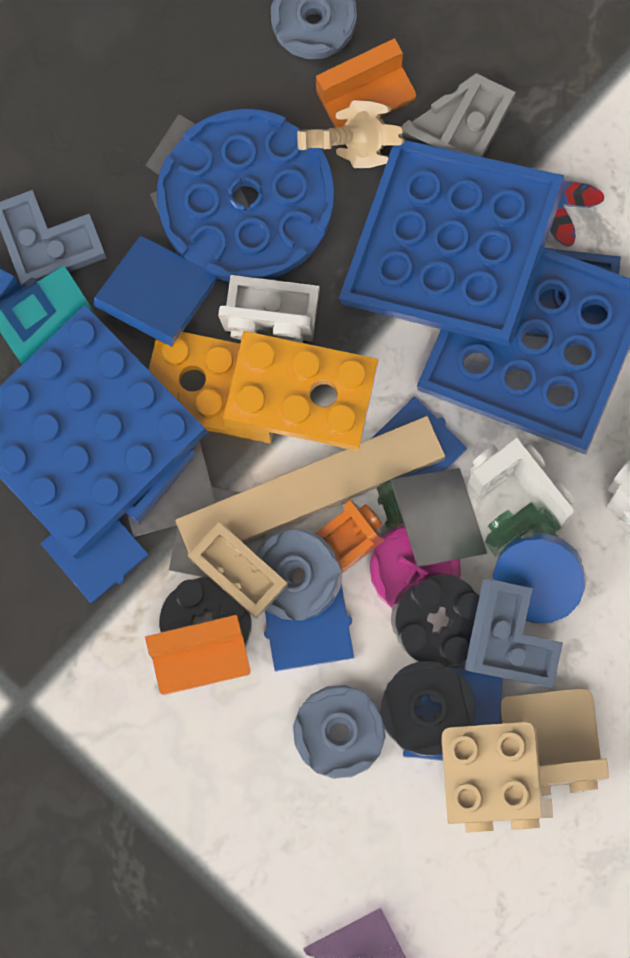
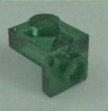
(509, 526)

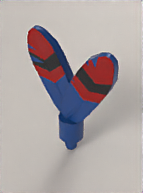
(573, 195)

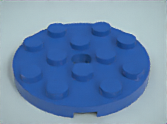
(236, 152)

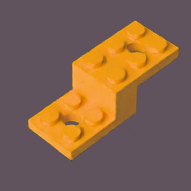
(267, 387)

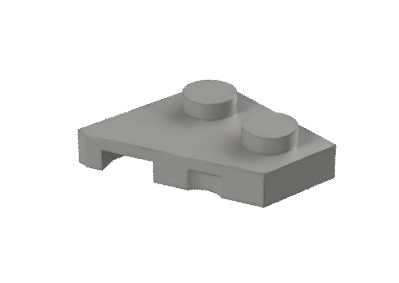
(463, 119)

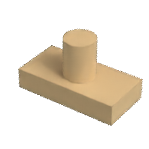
(237, 570)

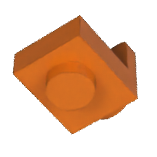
(353, 533)

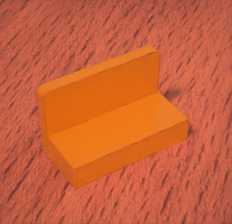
(368, 77)
(198, 655)

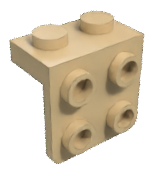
(565, 737)
(493, 776)

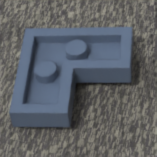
(42, 250)
(498, 638)

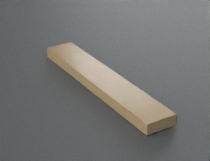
(318, 485)

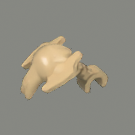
(362, 133)

